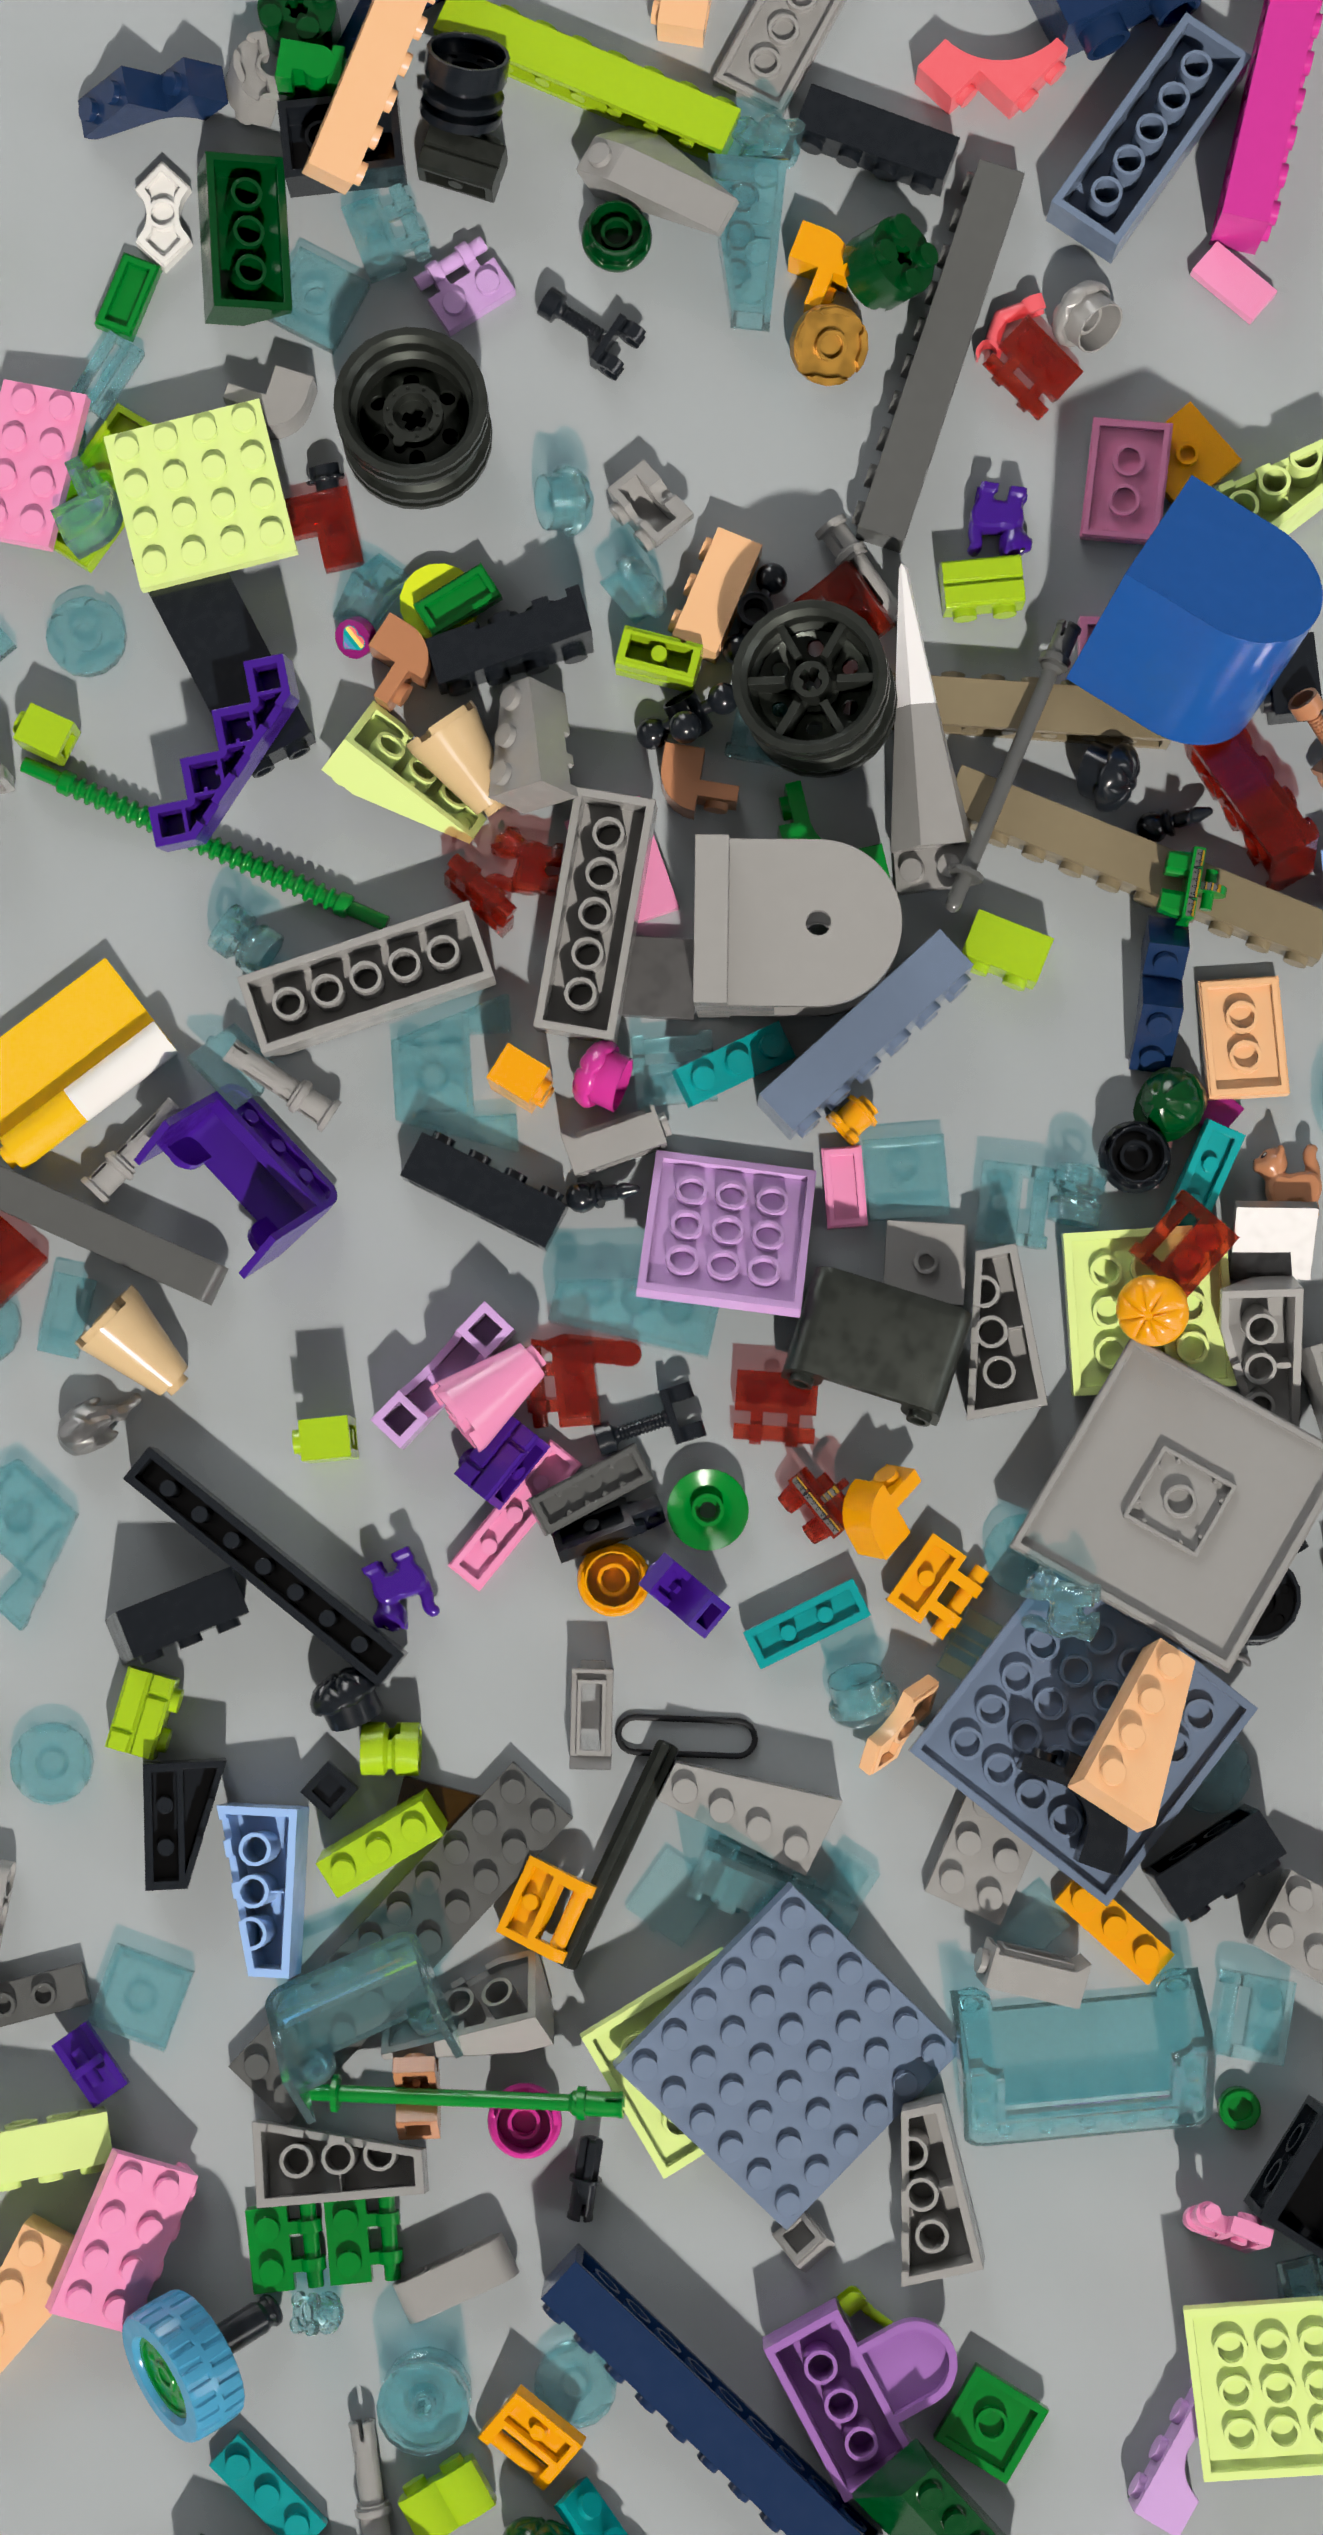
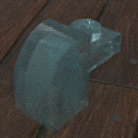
(93, 516)

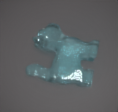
(1066, 1605)

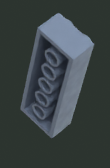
(1148, 137)
(864, 1035)

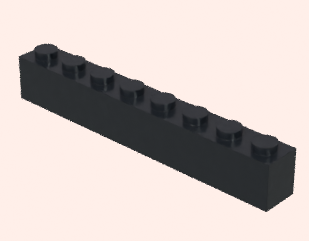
(265, 1566)

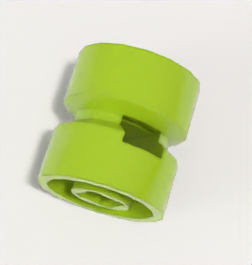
(391, 1748)

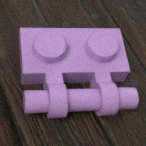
(470, 296)

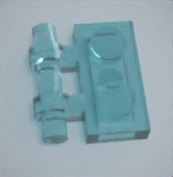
(375, 239)

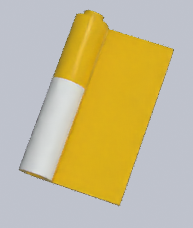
(73, 1062)

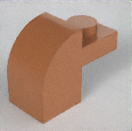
(406, 654)
(683, 784)
(417, 2121)

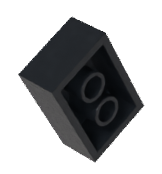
(298, 129)
(1215, 1863)

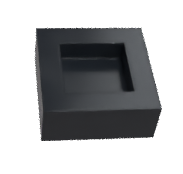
(329, 1789)

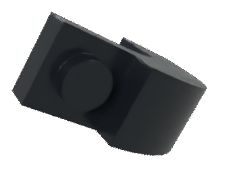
(1102, 1836)

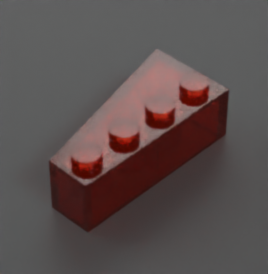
(1258, 807)

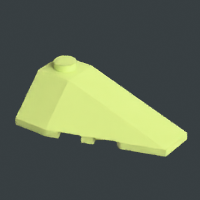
(382, 770)

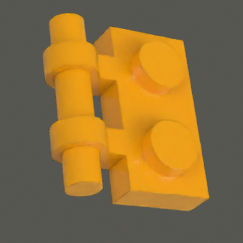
(927, 1578)

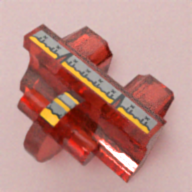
(821, 1497)

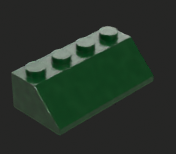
(243, 238)
(921, 2498)

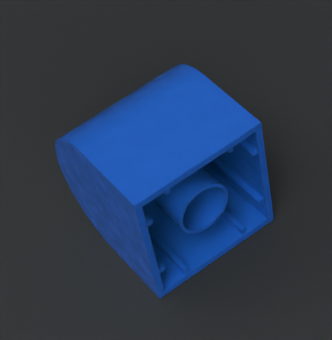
(1201, 620)

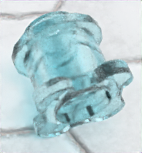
(316, 2313)

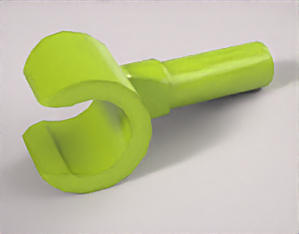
(853, 2300)

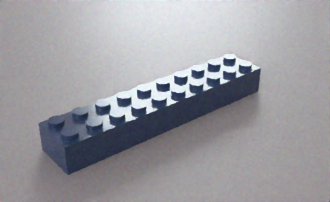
(695, 2402)

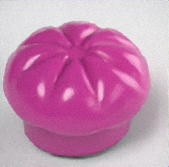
(602, 1076)
(521, 2131)

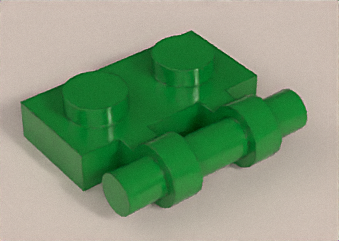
(350, 2244)
(272, 2248)

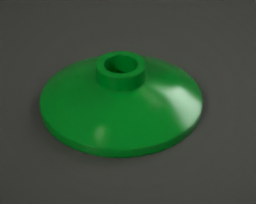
(723, 1493)

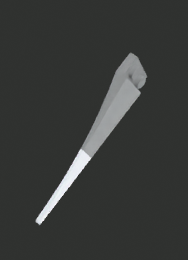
(927, 806)

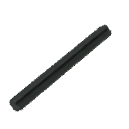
(620, 1847)

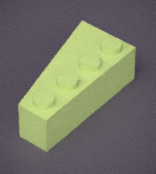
(1284, 491)
(57, 2146)

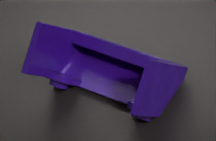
(254, 1164)

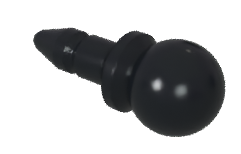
(1156, 825)
(583, 1196)

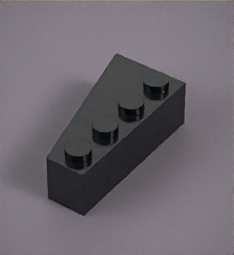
(512, 644)

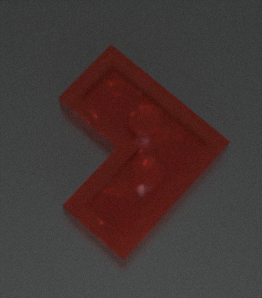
(332, 520)

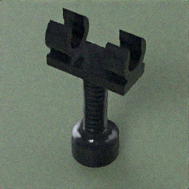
(554, 307)
(610, 1436)

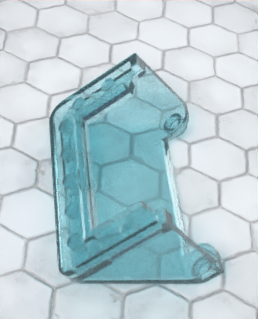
(1084, 2070)

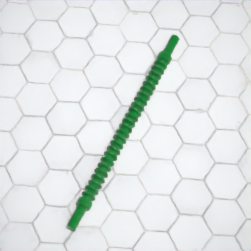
(342, 904)

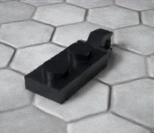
(607, 1526)

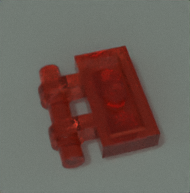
(1039, 360)
(485, 900)
(575, 1386)
(769, 1393)

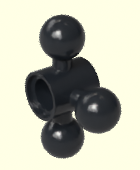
(771, 580)
(686, 717)

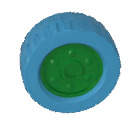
(189, 2362)

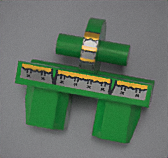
(1183, 903)

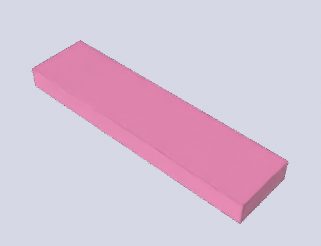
(508, 1526)

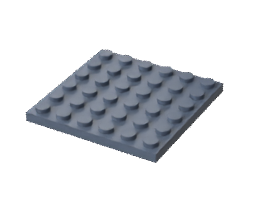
(1054, 1698)
(786, 2056)

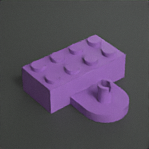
(862, 2390)

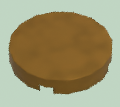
(828, 344)

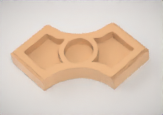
(910, 1710)

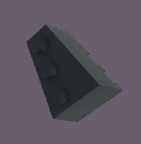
(177, 1617)
(176, 1813)

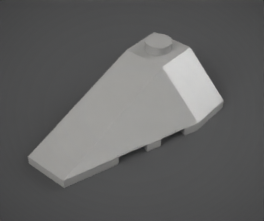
(655, 180)
(1264, 1341)
(493, 2013)

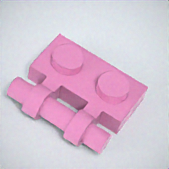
(1236, 2232)

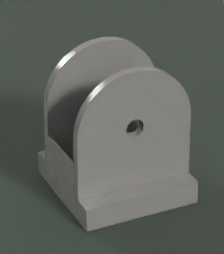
(755, 921)

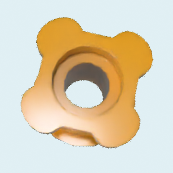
(853, 1118)

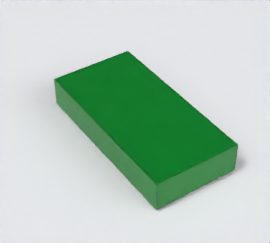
(128, 297)
(458, 601)

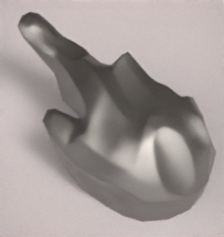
(88, 1426)

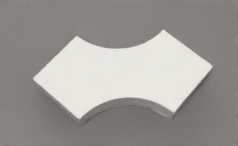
(164, 200)

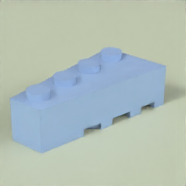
(269, 1882)

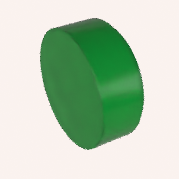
(1238, 2108)

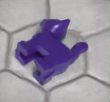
(998, 518)
(401, 1583)

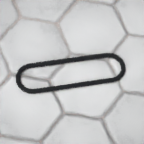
(694, 1719)

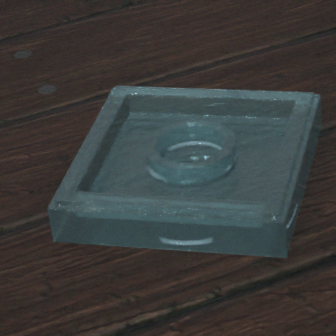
(322, 300)
(906, 1177)
(140, 1997)

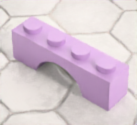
(414, 1404)
(1162, 2489)

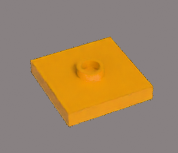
(1197, 452)

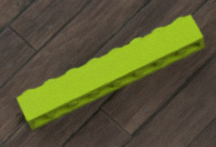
(599, 79)

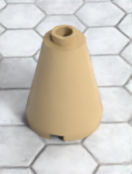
(460, 757)
(135, 1344)

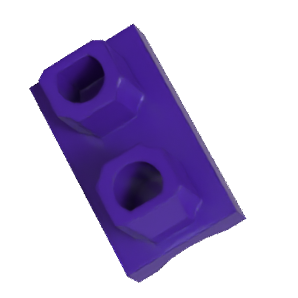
(90, 2064)

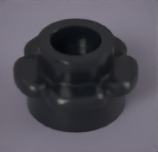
(325, 476)

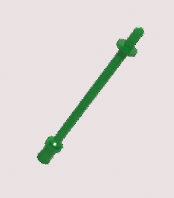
(579, 2102)

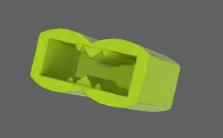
(447, 2498)

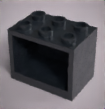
(1291, 2183)

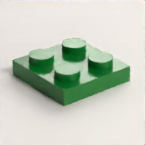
(991, 2423)

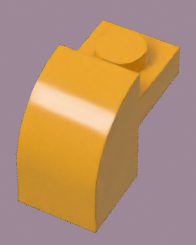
(819, 257)
(872, 1511)

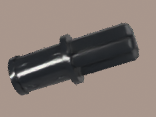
(585, 2178)

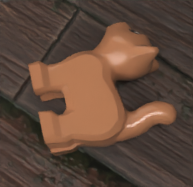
(1296, 1186)

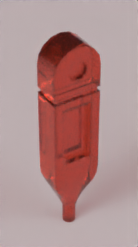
(607, 1350)

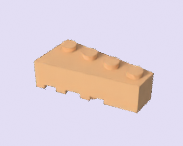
(1136, 1741)

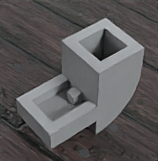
(285, 402)

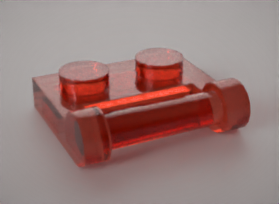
(850, 590)
(1195, 1252)

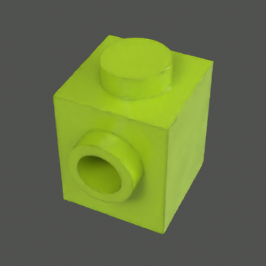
(45, 734)

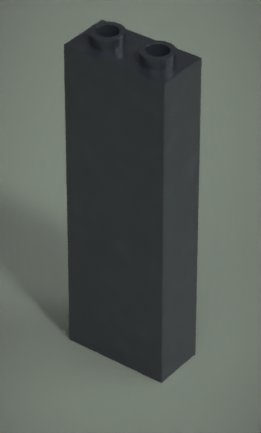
(214, 641)

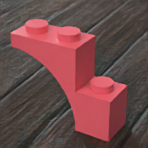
(1010, 85)

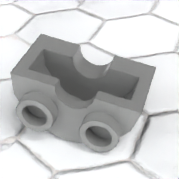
(248, 87)
(647, 506)

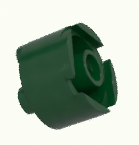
(301, 21)
(889, 263)

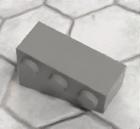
(530, 748)

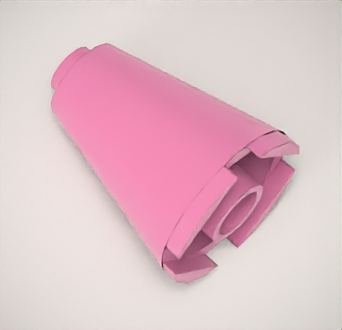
(489, 1392)

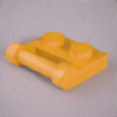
(534, 1904)
(538, 2430)

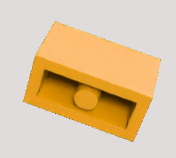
(521, 1079)

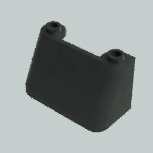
(877, 1342)

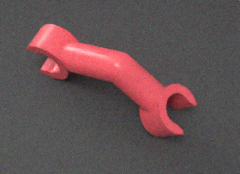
(1031, 305)

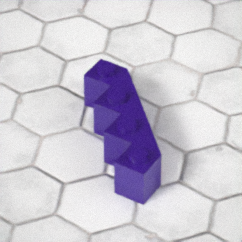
(243, 739)

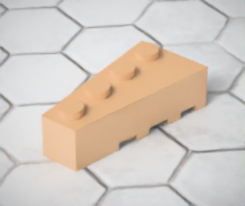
(27, 2282)

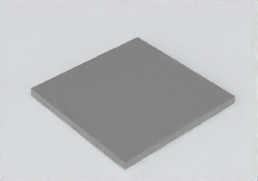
(1178, 1503)

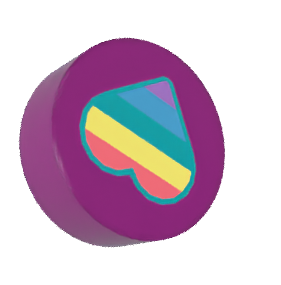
(354, 637)

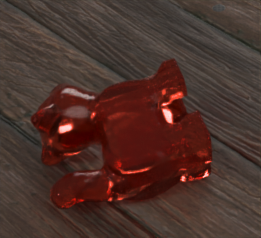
(532, 858)

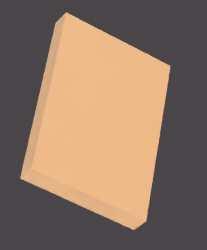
(1242, 1038)

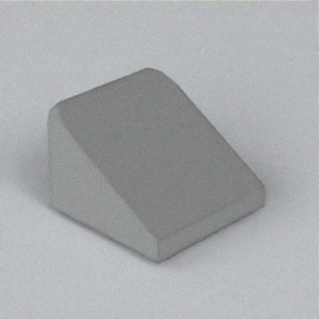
(804, 2242)

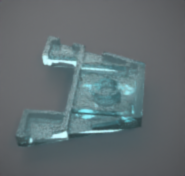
(436, 1076)
(32, 1536)

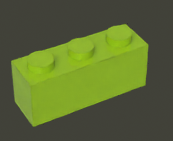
(382, 1843)

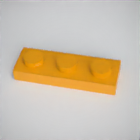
(1116, 1931)

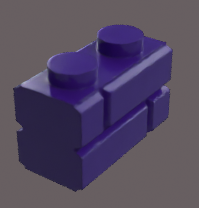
(503, 1463)

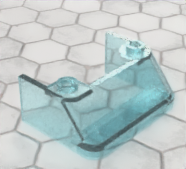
(350, 2003)

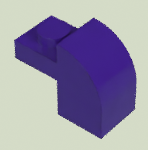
(684, 1595)

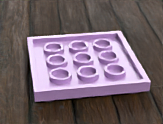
(727, 1234)

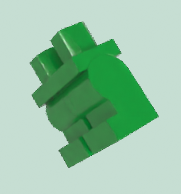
(308, 69)

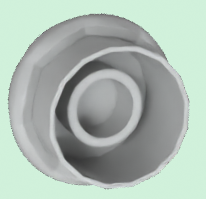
(1086, 317)

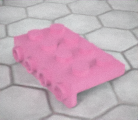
(37, 436)
(122, 2239)

